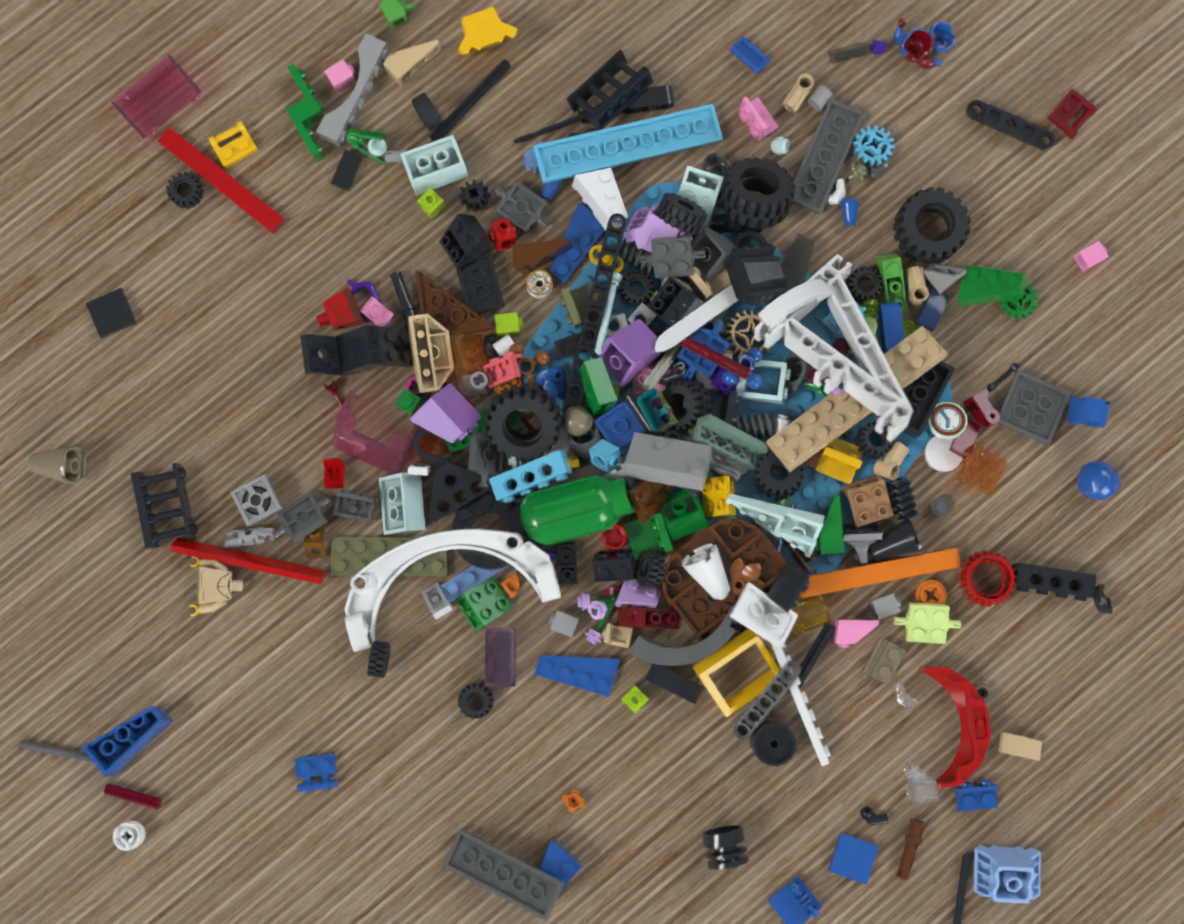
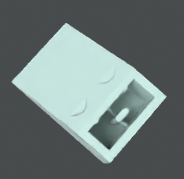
(701, 188)

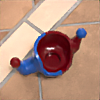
(916, 46)

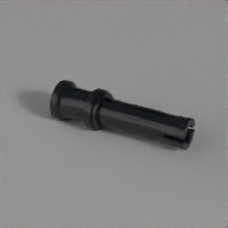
(407, 307)

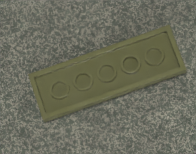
(353, 554)

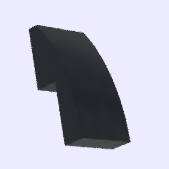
(567, 563)

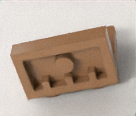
(868, 500)

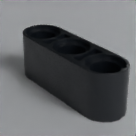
(652, 100)
(674, 683)

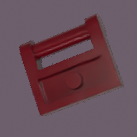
(1066, 110)

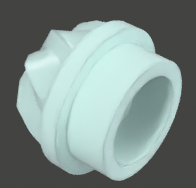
(780, 145)

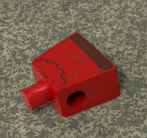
(341, 311)

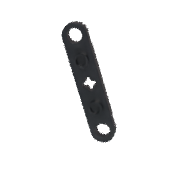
(1022, 130)

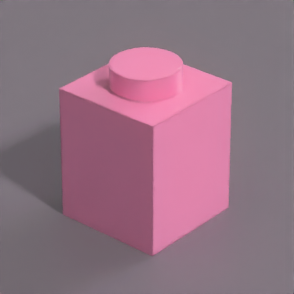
(341, 75)
(1091, 256)

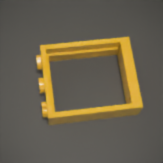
(724, 655)

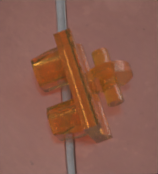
(431, 445)

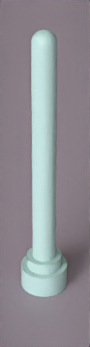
(615, 284)

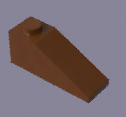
(535, 254)

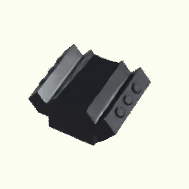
(756, 274)

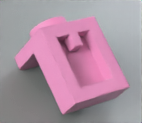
(377, 312)

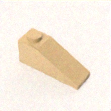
(407, 62)

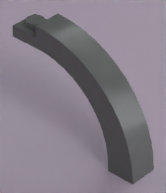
(681, 655)

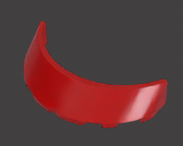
(974, 726)

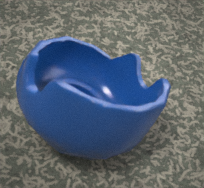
(942, 37)

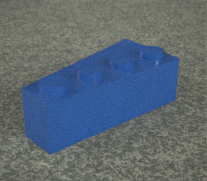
(123, 743)

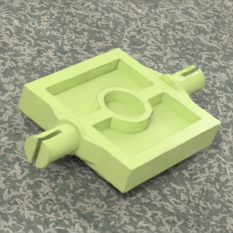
(927, 622)

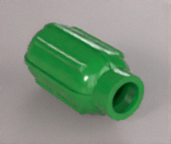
(575, 509)

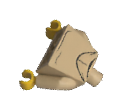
(213, 586)

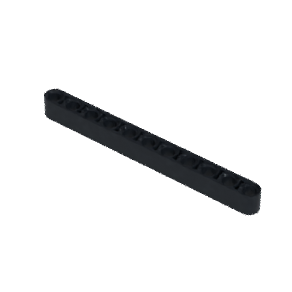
(608, 271)

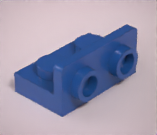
(976, 796)

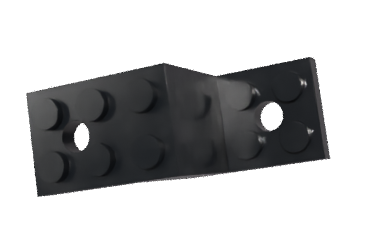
(356, 351)

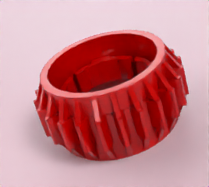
(1007, 577)

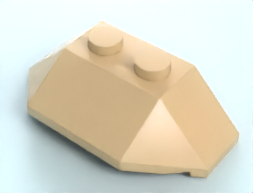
(430, 352)

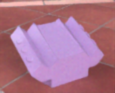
(647, 226)

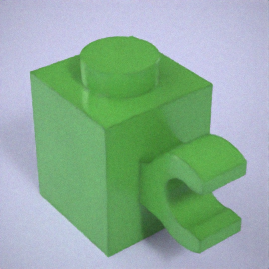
(395, 12)

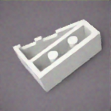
(601, 195)

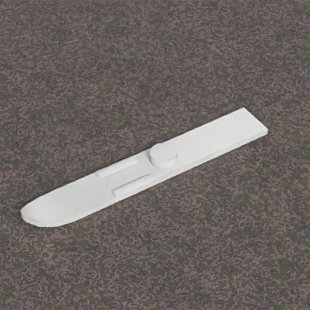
(696, 319)

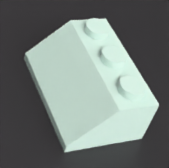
(434, 165)
(402, 503)

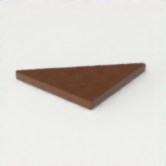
(448, 309)

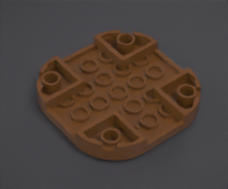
(734, 540)

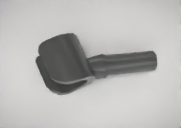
(877, 171)

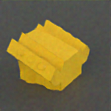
(484, 31)

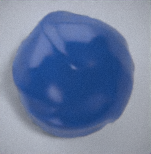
(1098, 480)

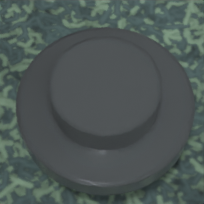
(940, 506)

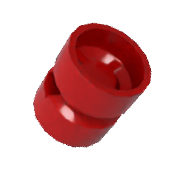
(614, 537)

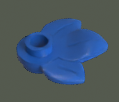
(554, 385)

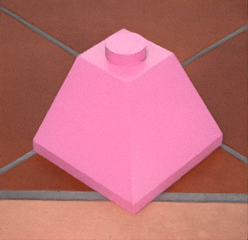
(851, 631)

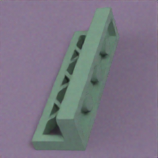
(727, 433)

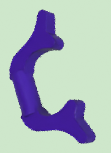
(369, 286)

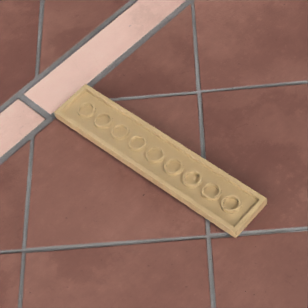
(842, 411)

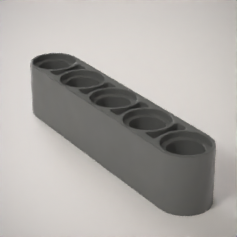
(770, 692)

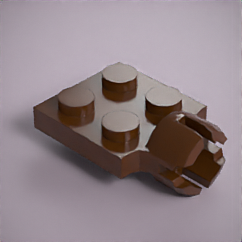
(648, 498)

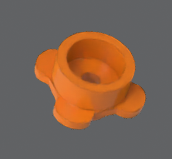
(568, 800)

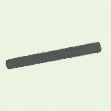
(54, 750)

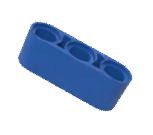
(890, 325)

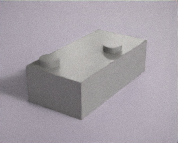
(668, 461)

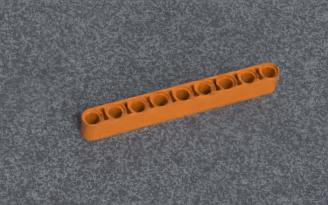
(882, 572)

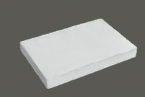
(763, 615)

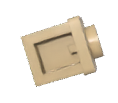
(617, 636)

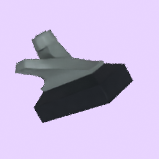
(861, 538)

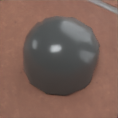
(715, 164)

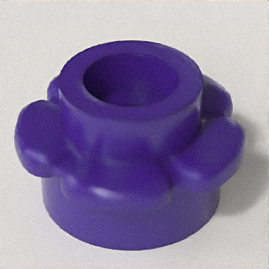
(878, 47)

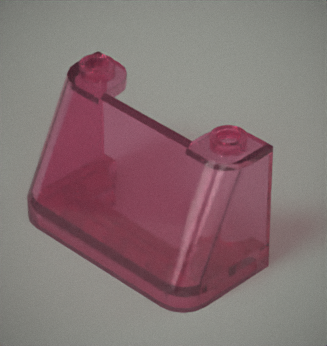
(156, 97)

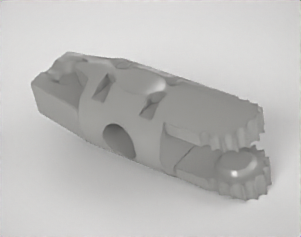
(248, 536)

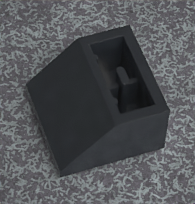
(465, 240)
(674, 302)
(788, 586)

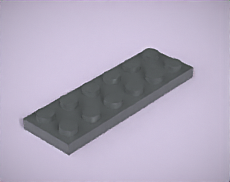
(826, 155)
(504, 874)

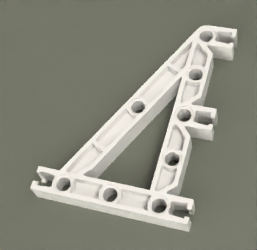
(874, 373)

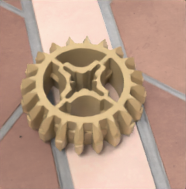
(752, 319)

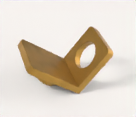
(315, 540)

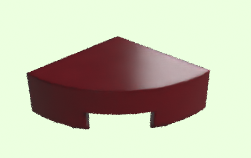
(612, 591)

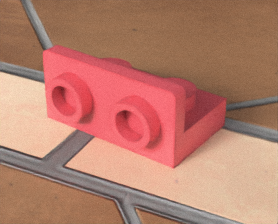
(502, 369)

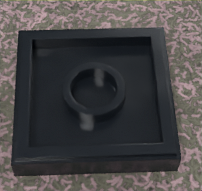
(111, 313)

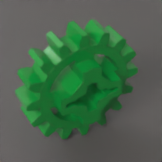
(1015, 308)

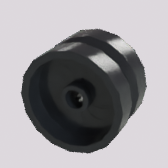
(784, 745)

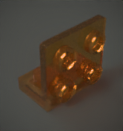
(981, 470)

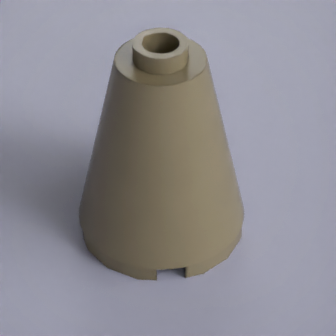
(59, 464)

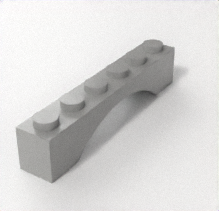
(336, 124)

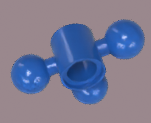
(754, 381)

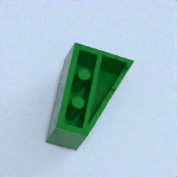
(988, 285)

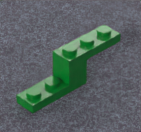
(306, 112)

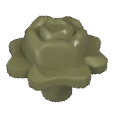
(858, 171)

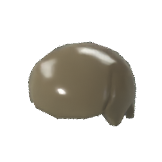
(577, 420)

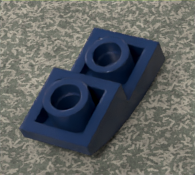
(932, 309)

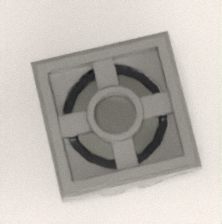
(258, 501)

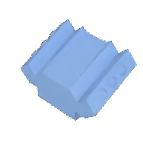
(1007, 873)

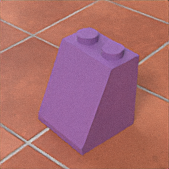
(629, 352)
(447, 415)

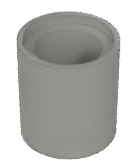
(820, 98)

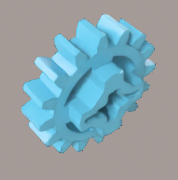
(870, 153)

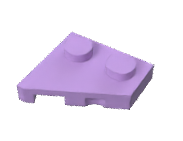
(638, 595)

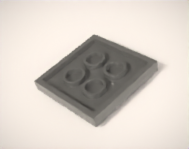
(1032, 407)

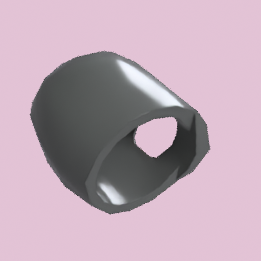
(585, 442)

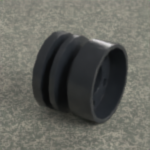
(726, 852)

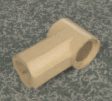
(798, 93)
(916, 284)
(890, 465)

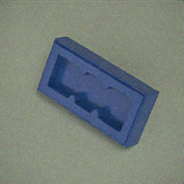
(750, 55)

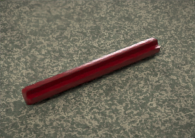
(715, 357)

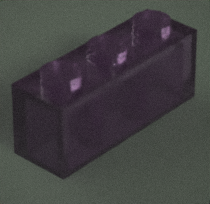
(500, 657)

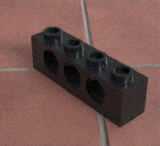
(1084, 582)

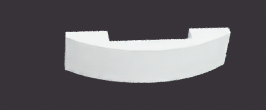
(793, 300)

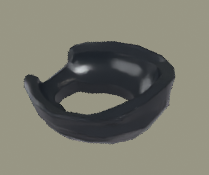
(1102, 603)

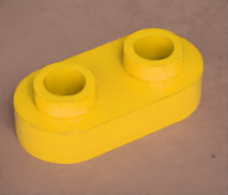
(606, 259)

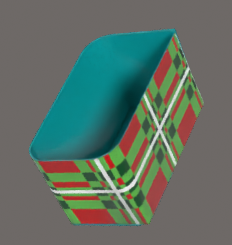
(644, 402)

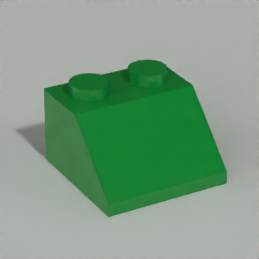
(682, 515)

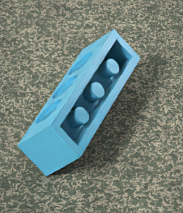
(502, 483)

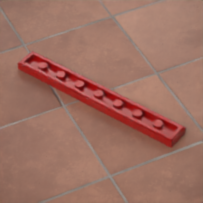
(221, 180)
(248, 560)

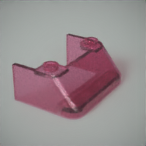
(388, 458)

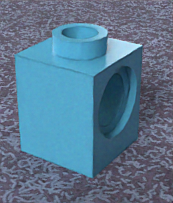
(605, 456)

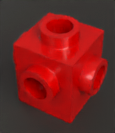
(502, 234)

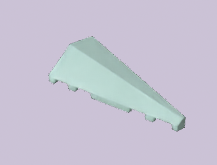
(791, 524)

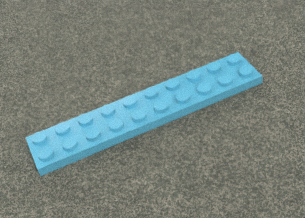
(627, 143)

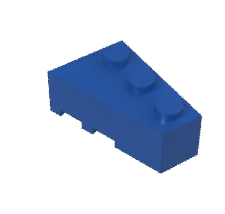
(559, 862)

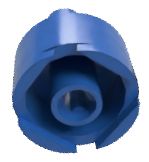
(1089, 411)

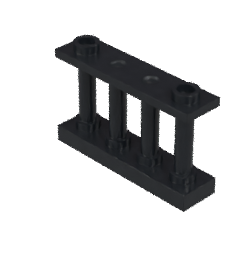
(619, 100)
(145, 500)

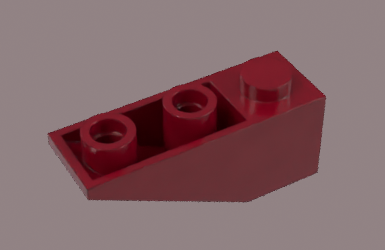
(647, 618)

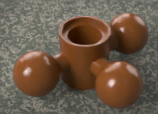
(541, 358)

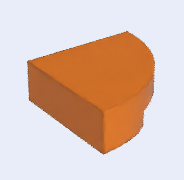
(512, 585)

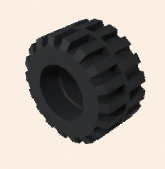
(697, 400)

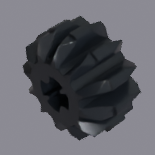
(473, 188)

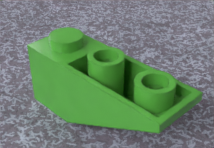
(893, 289)

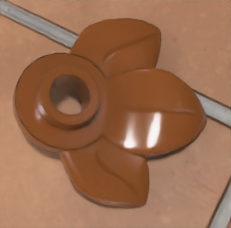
(745, 574)

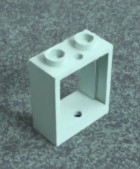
(782, 390)

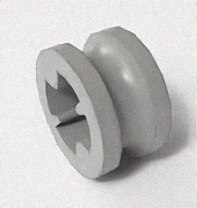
(475, 376)

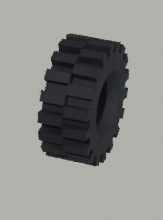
(681, 213)
(776, 487)

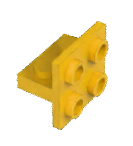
(840, 460)
(715, 497)

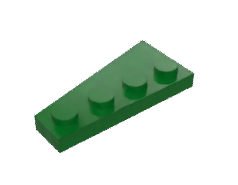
(512, 419)

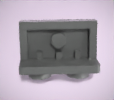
(354, 506)

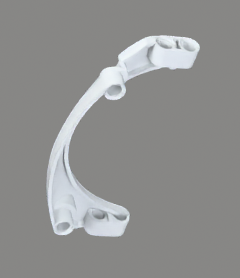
(365, 601)

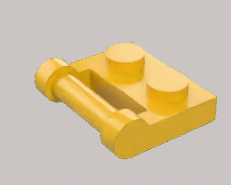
(235, 150)

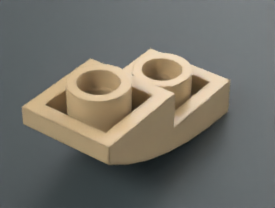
(1020, 746)

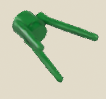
(359, 136)

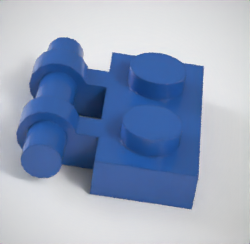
(315, 766)

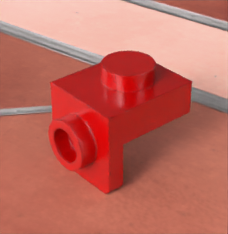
(334, 473)

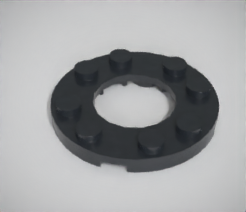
(477, 507)

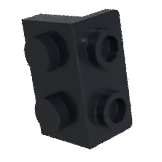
(725, 406)
(613, 565)

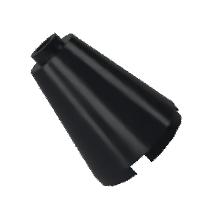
(897, 543)

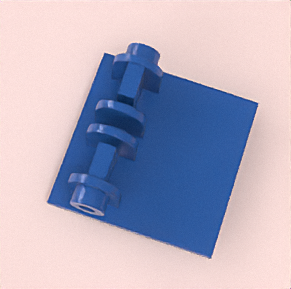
(795, 902)

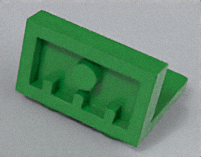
(648, 535)
(483, 603)

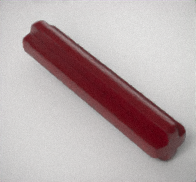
(132, 796)

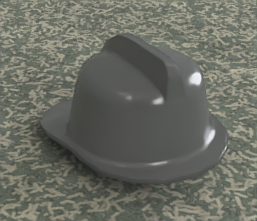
(799, 372)

